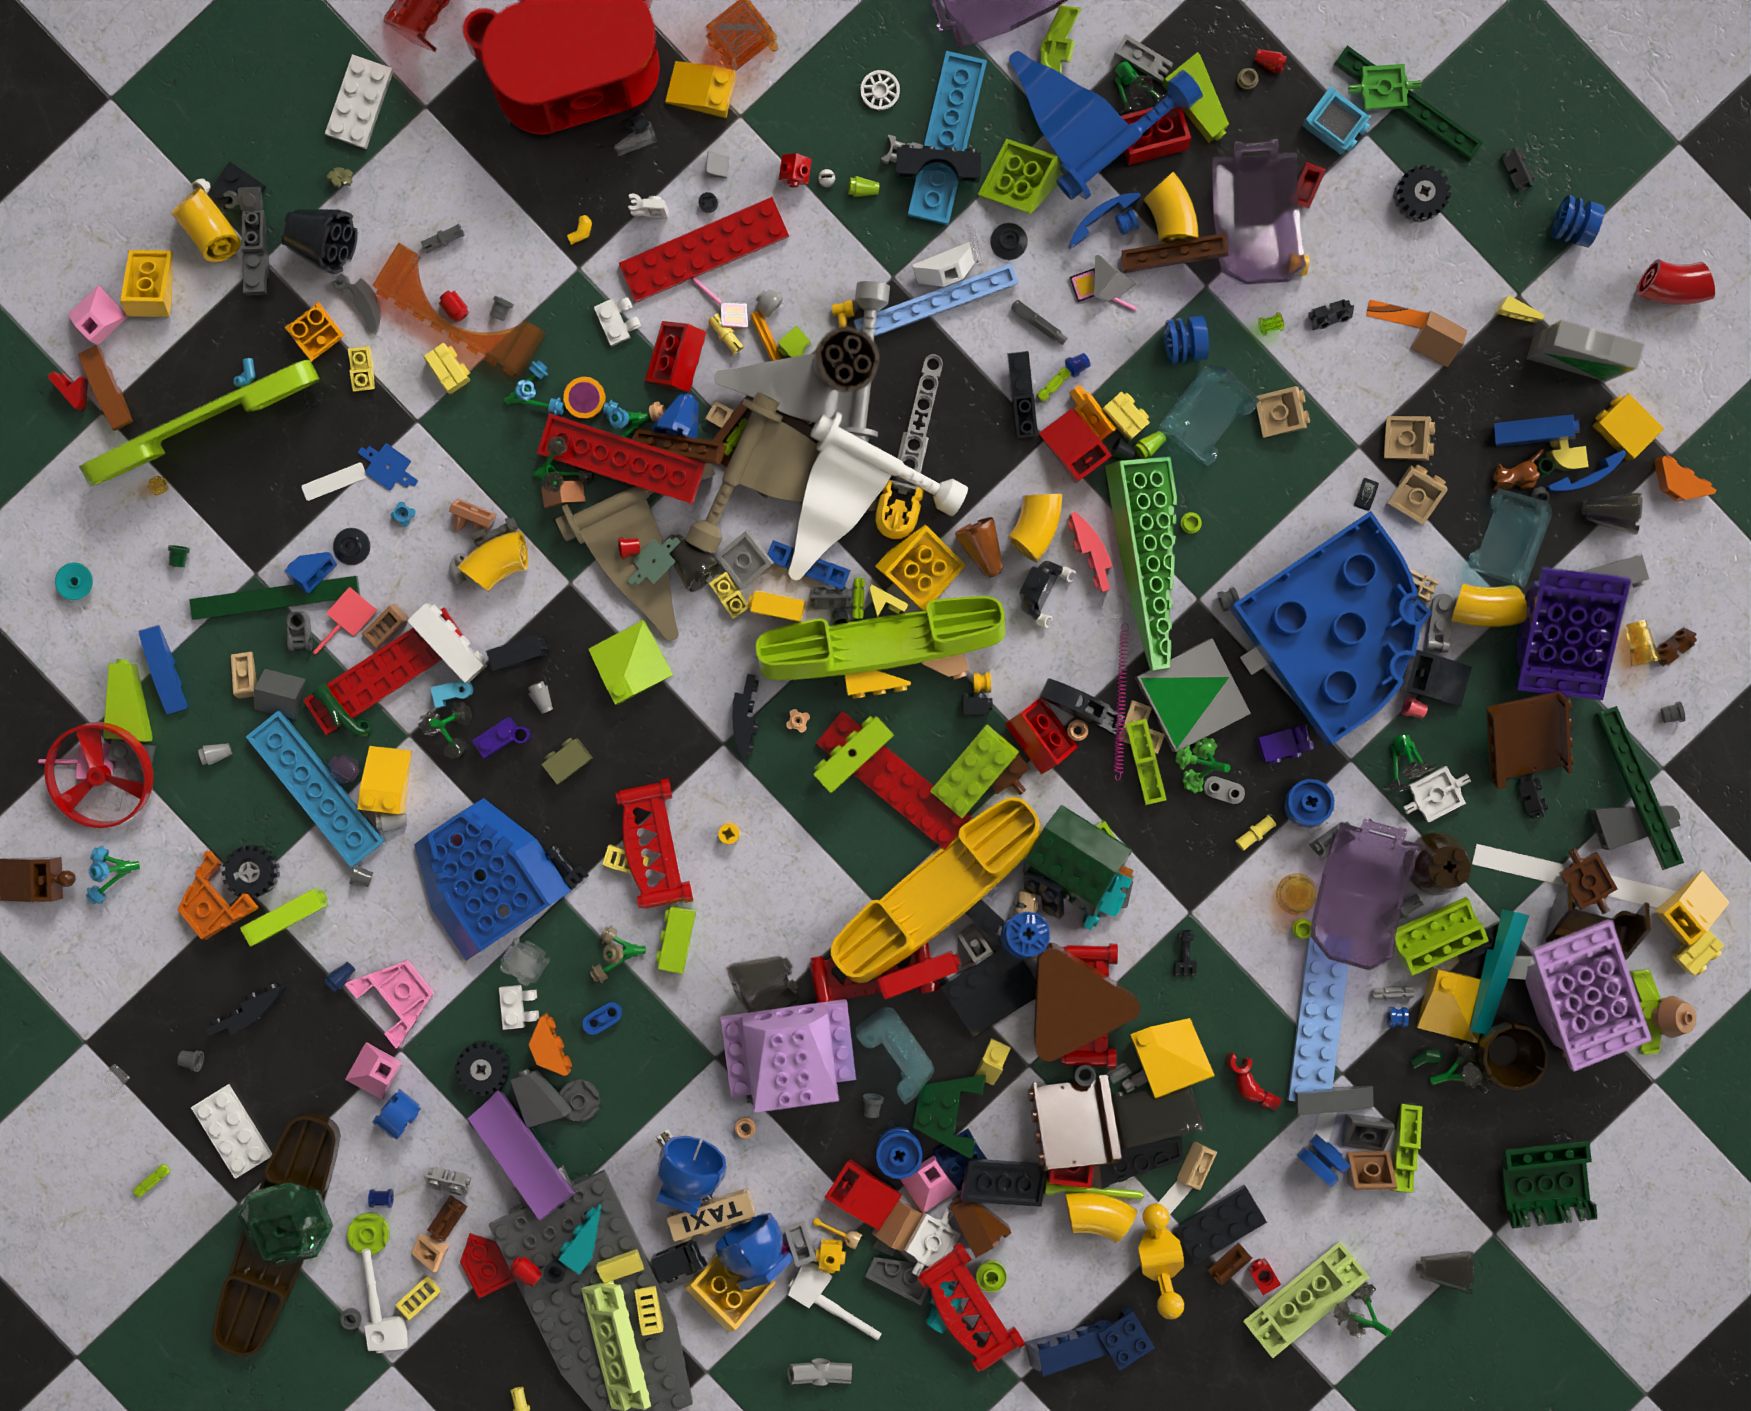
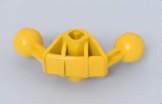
(1161, 1258)

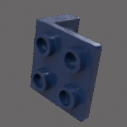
(954, 1162)
(1126, 1339)

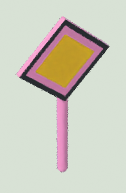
(1084, 287)

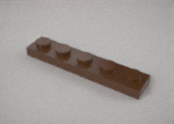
(1175, 253)
(693, 448)

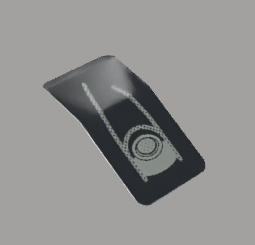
(1366, 494)

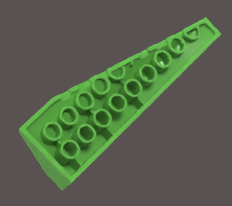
(1144, 520)

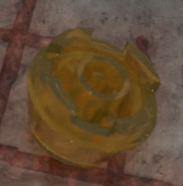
(1296, 894)

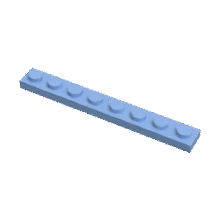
(943, 299)

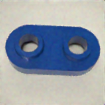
(602, 1017)

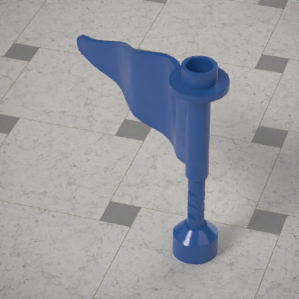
(1083, 124)

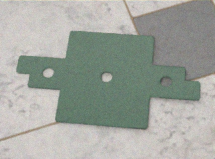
(652, 570)

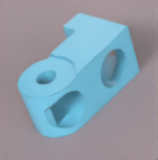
(450, 691)

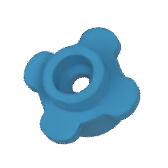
(409, 512)

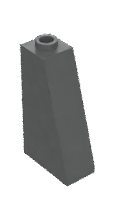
(1623, 825)

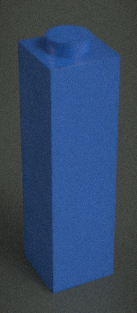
(1536, 430)

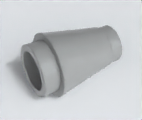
(540, 695)
(213, 753)
(390, 821)

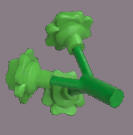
(1203, 749)

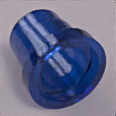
(1077, 364)

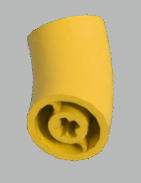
(1172, 211)
(207, 227)
(1036, 524)
(496, 560)
(1490, 606)
(1099, 1215)

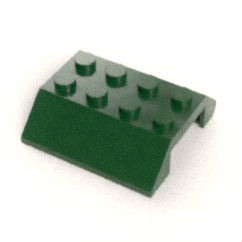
(1077, 858)
(1547, 1184)

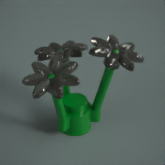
(1404, 746)

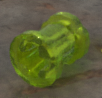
(1271, 324)

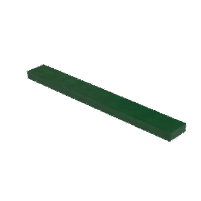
(1418, 110)
(270, 598)
(1639, 788)

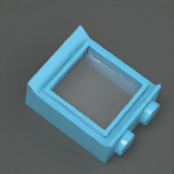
(1336, 121)

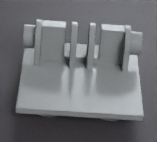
(436, 1180)

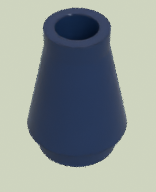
(339, 976)

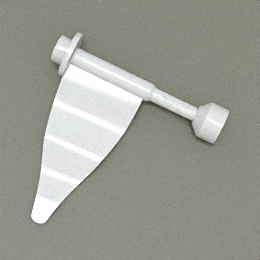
(845, 484)

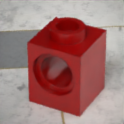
(1268, 1283)

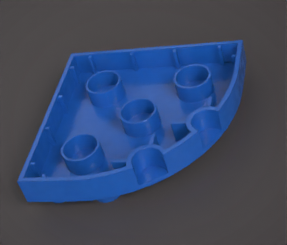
(1337, 627)

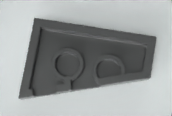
(897, 1277)

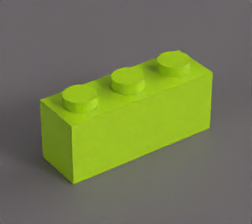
(676, 939)

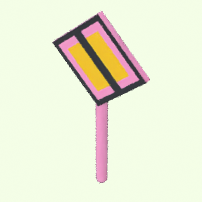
(731, 313)

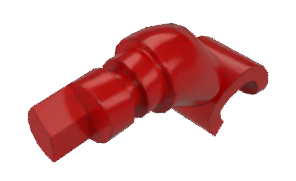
(1248, 1087)

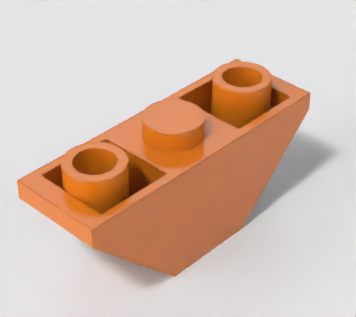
(1680, 481)
(548, 1047)

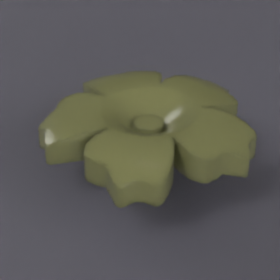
(340, 176)

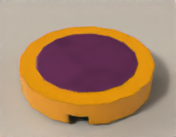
(584, 397)

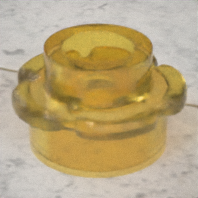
(158, 485)

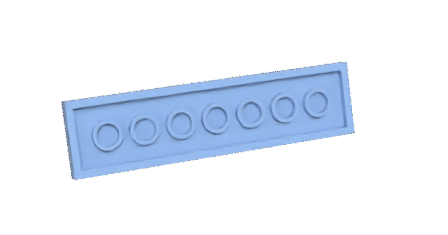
(1317, 1022)

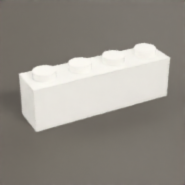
(447, 643)

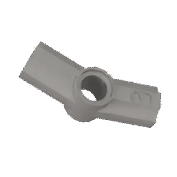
(820, 1372)

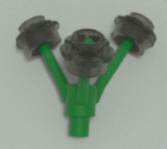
(553, 479)

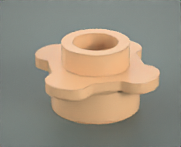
(801, 726)

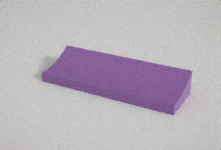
(521, 1155)

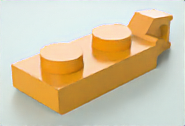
(1091, 413)

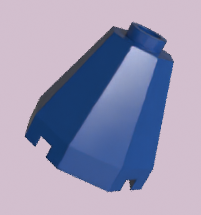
(679, 417)

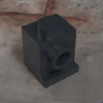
(976, 704)

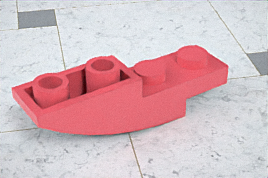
(1089, 542)

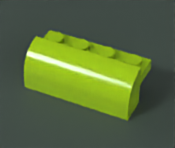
(1439, 936)

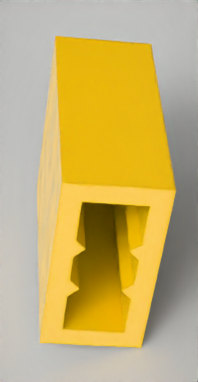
(1627, 426)
(776, 606)

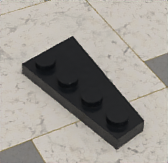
(1140, 1159)

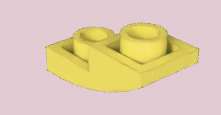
(361, 368)
(729, 594)

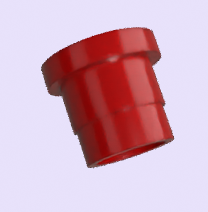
(628, 547)

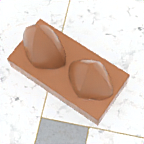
(464, 511)

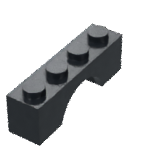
(964, 163)

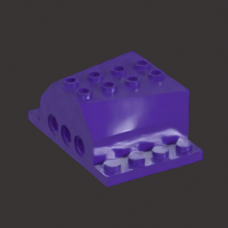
(1570, 632)

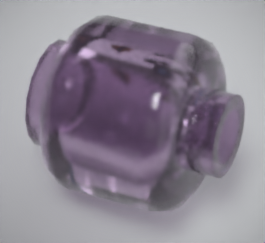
(344, 768)

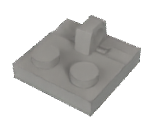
(744, 559)

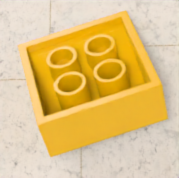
(721, 1296)

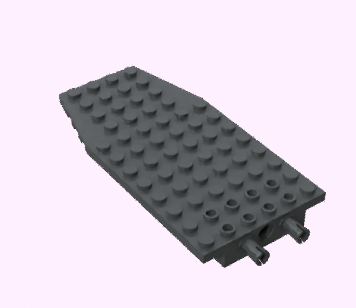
(561, 1307)

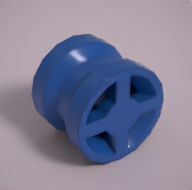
(1127, 222)
(1397, 1017)

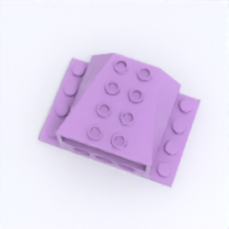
(1586, 996)
(789, 1054)

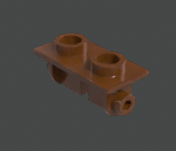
(1681, 640)
(446, 1218)
(1230, 1264)

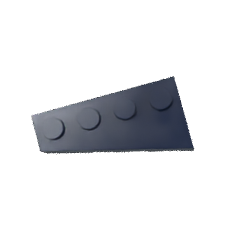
(1066, 1348)

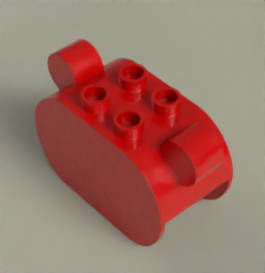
(566, 59)

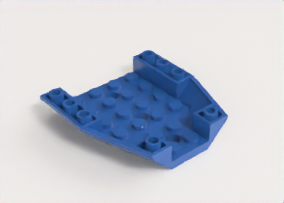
(514, 869)

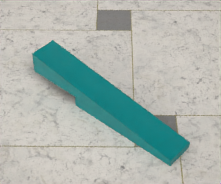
(1497, 969)

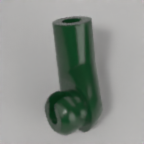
(1427, 1057)

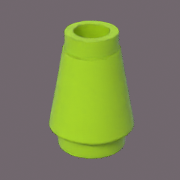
(862, 187)
(1149, 445)

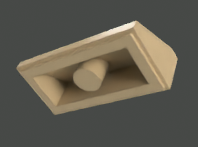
(1196, 1165)

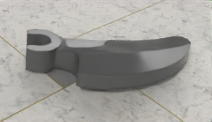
(364, 299)

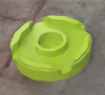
(368, 1232)

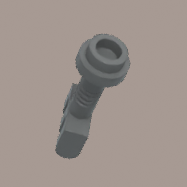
(480, 537)

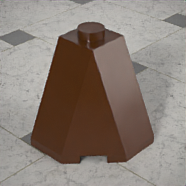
(979, 1225)

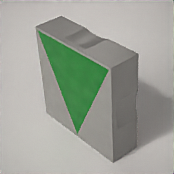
(1585, 351)
(1193, 695)

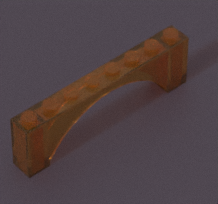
(402, 283)

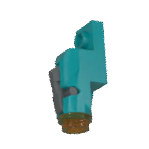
(1115, 898)

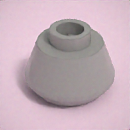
(768, 302)

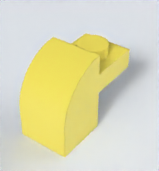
(1567, 458)

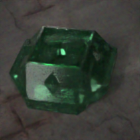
(285, 1223)

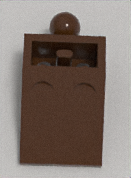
(33, 879)

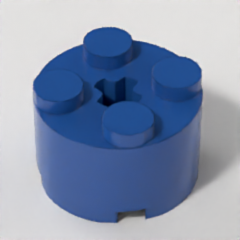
(396, 1114)

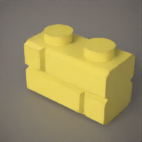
(447, 368)
(1126, 416)
(1695, 957)

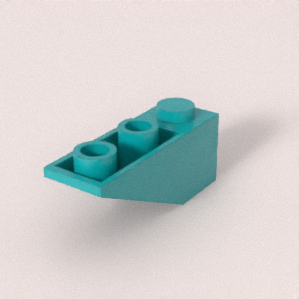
(581, 1247)

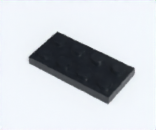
(1003, 1182)
(1220, 1224)

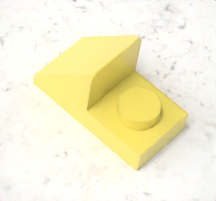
(881, 597)
(993, 1061)

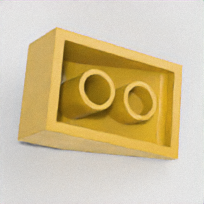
(701, 88)
(148, 283)
(385, 780)

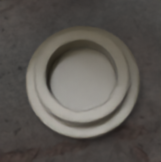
(1247, 78)

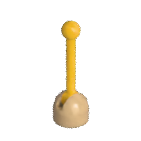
(851, 1238)

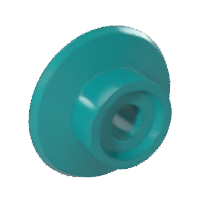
(65, 581)

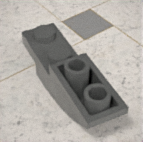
(255, 252)

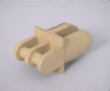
(1420, 585)

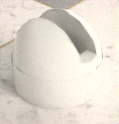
(826, 182)
(201, 183)

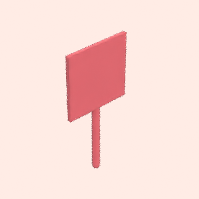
(350, 612)

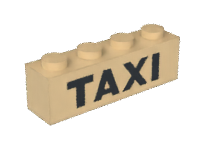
(712, 1214)

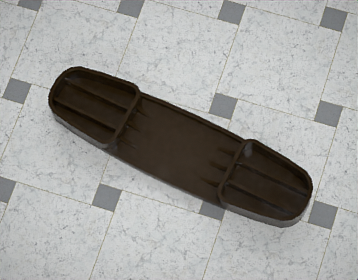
(258, 1289)

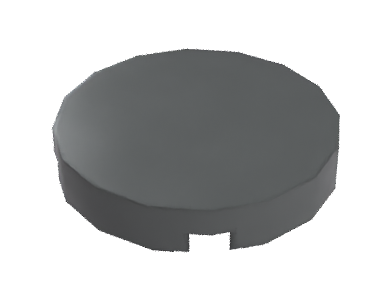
(582, 1098)

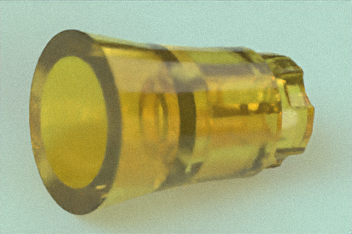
(1641, 644)

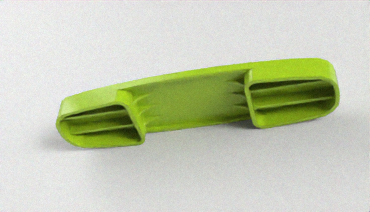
(148, 446)
(883, 642)

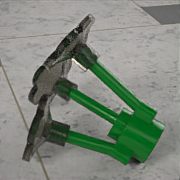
(1139, 87)

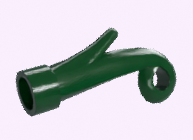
(338, 713)

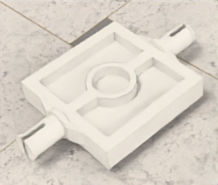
(1436, 794)
(931, 1240)

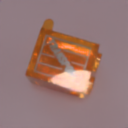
(740, 34)

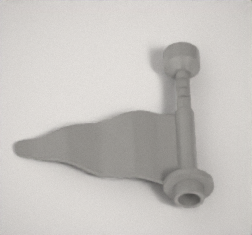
(798, 388)

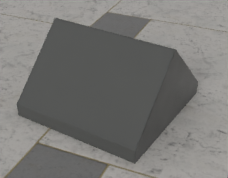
(279, 692)
(1366, 1132)

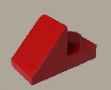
(1308, 183)
(75, 393)

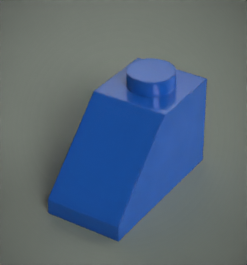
(310, 570)

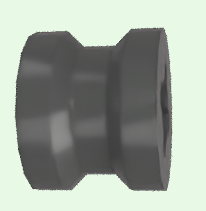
(1228, 598)

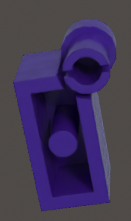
(1284, 743)

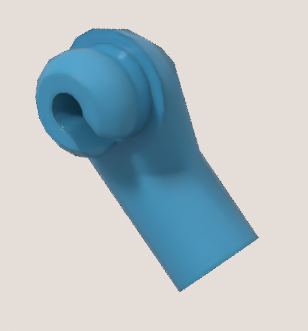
(248, 374)

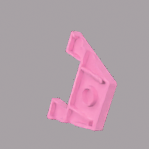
(403, 991)

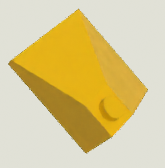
(921, 566)
(1449, 1004)
(1171, 1056)

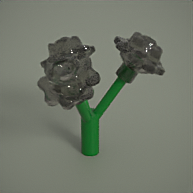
(433, 724)
(1471, 1073)
(1356, 1322)

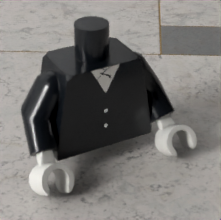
(1037, 588)

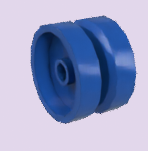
(1321, 802)
(1323, 1160)
(900, 1165)

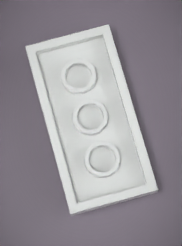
(359, 101)
(231, 1131)

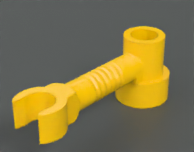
(843, 311)

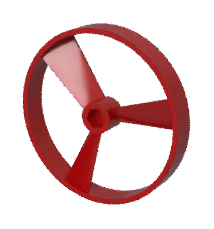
(91, 742)

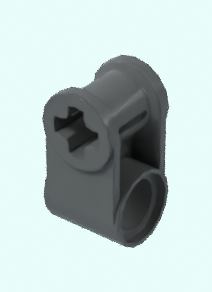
(299, 633)

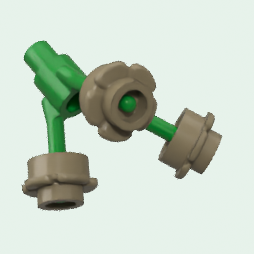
(614, 954)

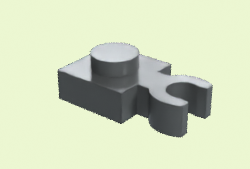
(248, 197)

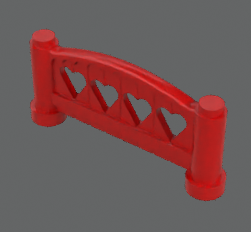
(670, 887)
(830, 989)
(1097, 1051)
(999, 1341)

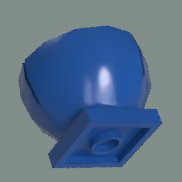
(686, 1180)
(754, 1251)

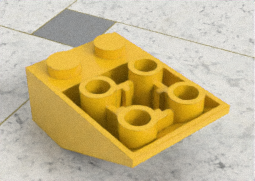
(873, 681)
(1692, 909)

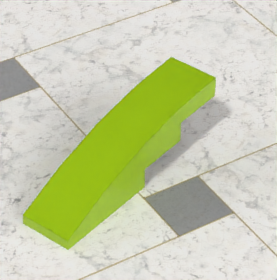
(1406, 1147)

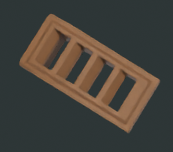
(397, 622)

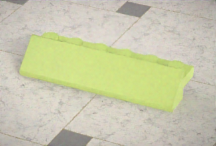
(1306, 1299)
(616, 1346)

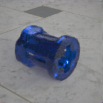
(380, 1198)

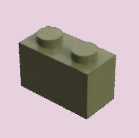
(567, 760)

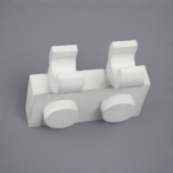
(649, 207)
(612, 322)
(512, 1006)

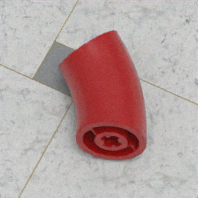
(1677, 283)

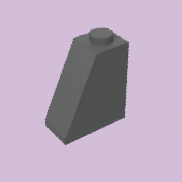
(537, 1098)

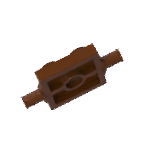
(1011, 775)
(1589, 880)

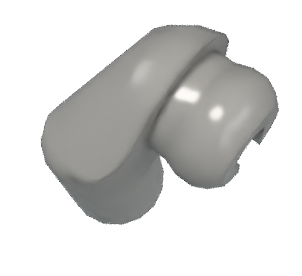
(457, 573)

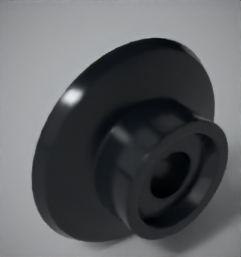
(1006, 250)
(360, 548)

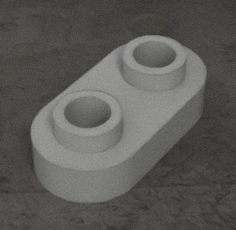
(1224, 790)

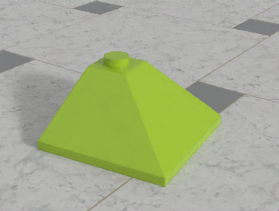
(1021, 176)
(630, 662)

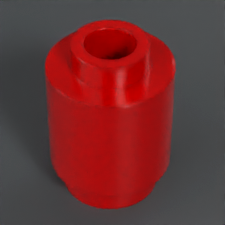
(454, 306)
(525, 1271)

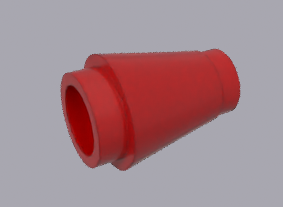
(1271, 60)

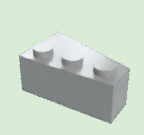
(1631, 567)

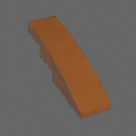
(105, 388)

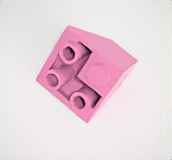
(97, 315)
(374, 1071)
(929, 1184)

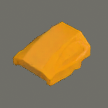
(315, 331)

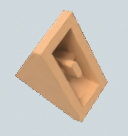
(430, 1252)

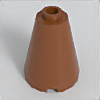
(982, 545)

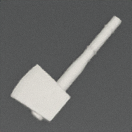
(807, 1290)
(381, 1333)

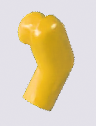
(583, 230)

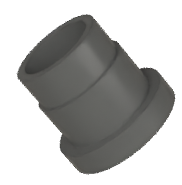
(500, 308)
(1673, 713)
(361, 876)
(191, 1060)
(1087, 1081)
(872, 1104)

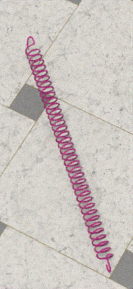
(1120, 701)

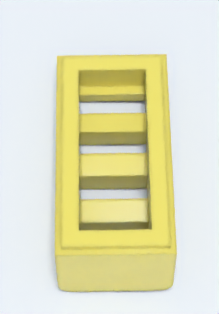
(1514, 308)
(608, 856)
(404, 1309)
(650, 1328)

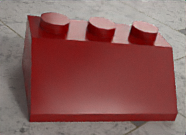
(1163, 138)
(675, 356)
(1041, 735)

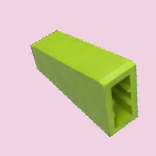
(1207, 112)
(126, 701)
(284, 916)

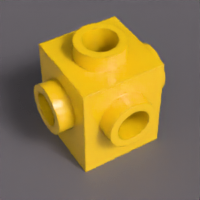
(830, 1248)

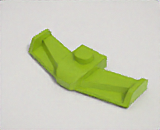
(1055, 46)
(1649, 999)

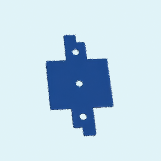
(379, 461)

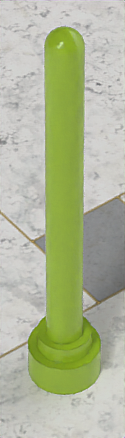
(1051, 1189)

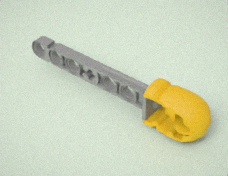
(894, 525)

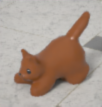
(1523, 475)

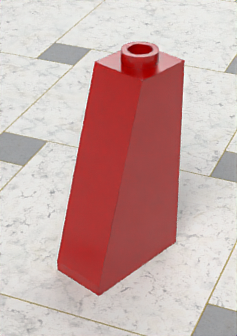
(919, 974)

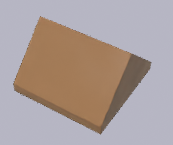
(1439, 339)
(1371, 1170)
(899, 1226)

